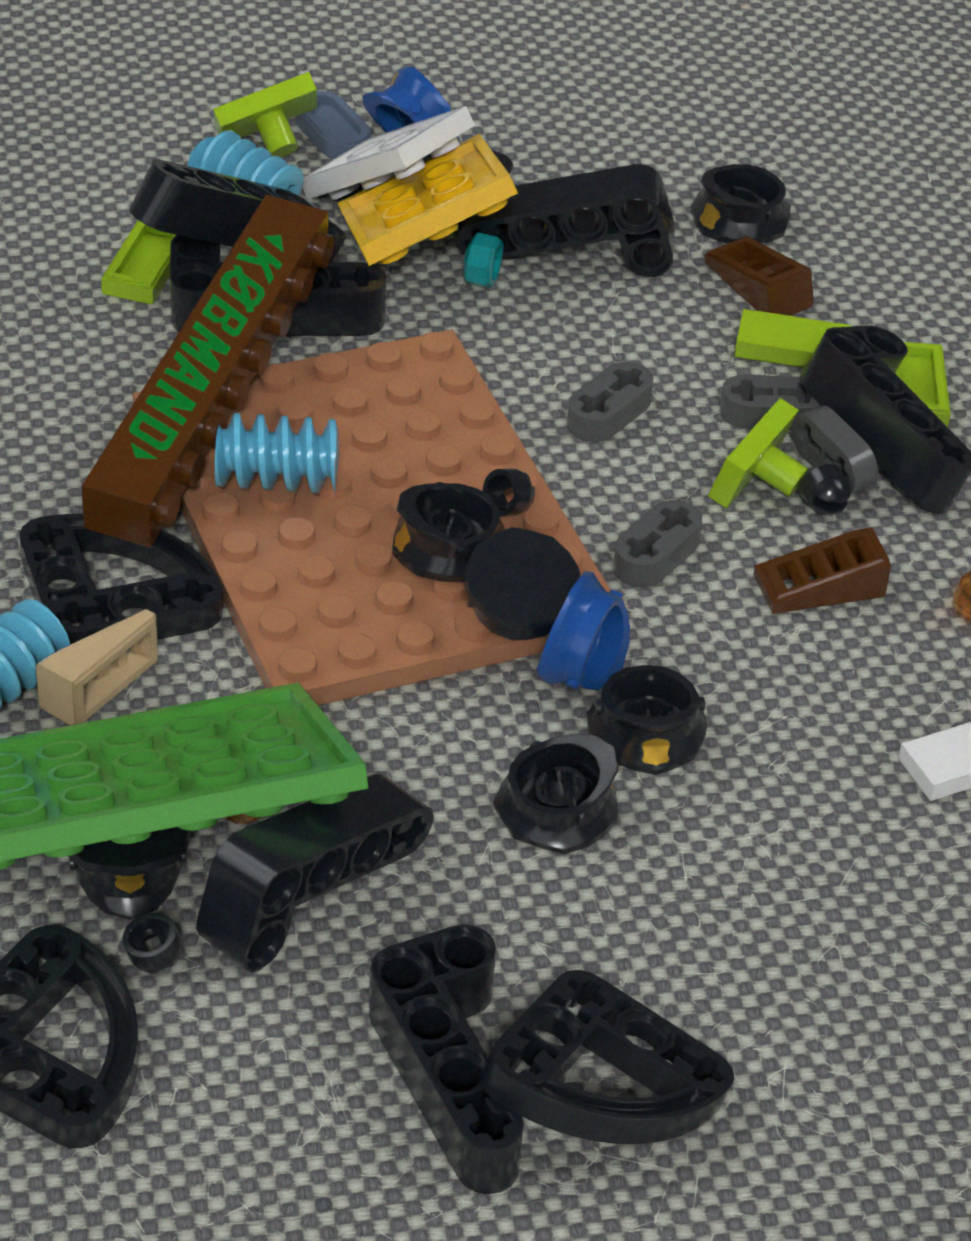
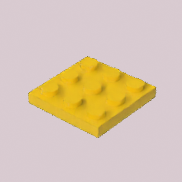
(428, 201)

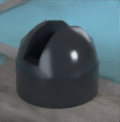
(505, 482)
(826, 490)
(145, 928)

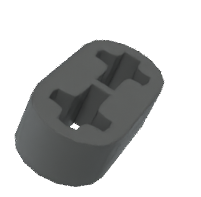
(601, 395)
(750, 397)
(827, 439)
(667, 549)

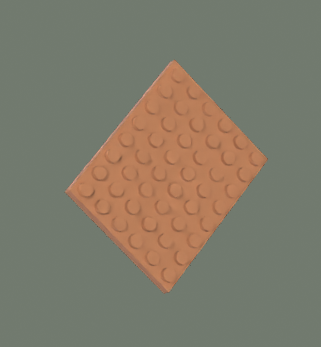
(317, 571)

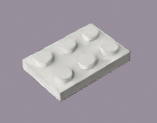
(390, 152)

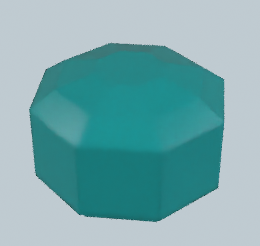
(483, 260)

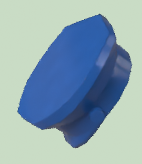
(405, 101)
(587, 637)

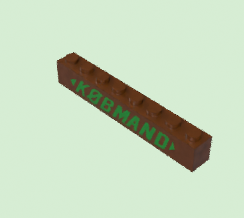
(206, 372)

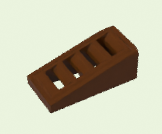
(767, 281)
(845, 571)

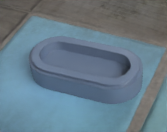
(333, 125)

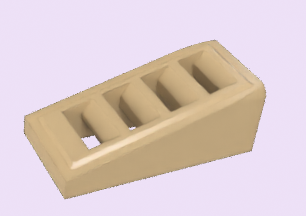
(97, 668)

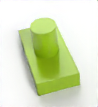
(269, 113)
(761, 456)

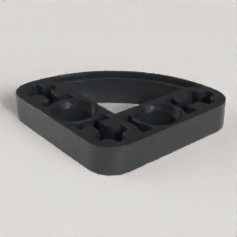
(187, 579)
(103, 983)
(688, 1089)

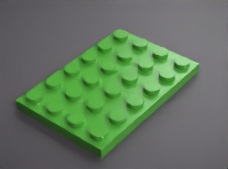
(170, 771)

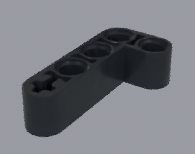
(206, 203)
(564, 223)
(342, 301)
(858, 381)
(299, 856)
(419, 1011)

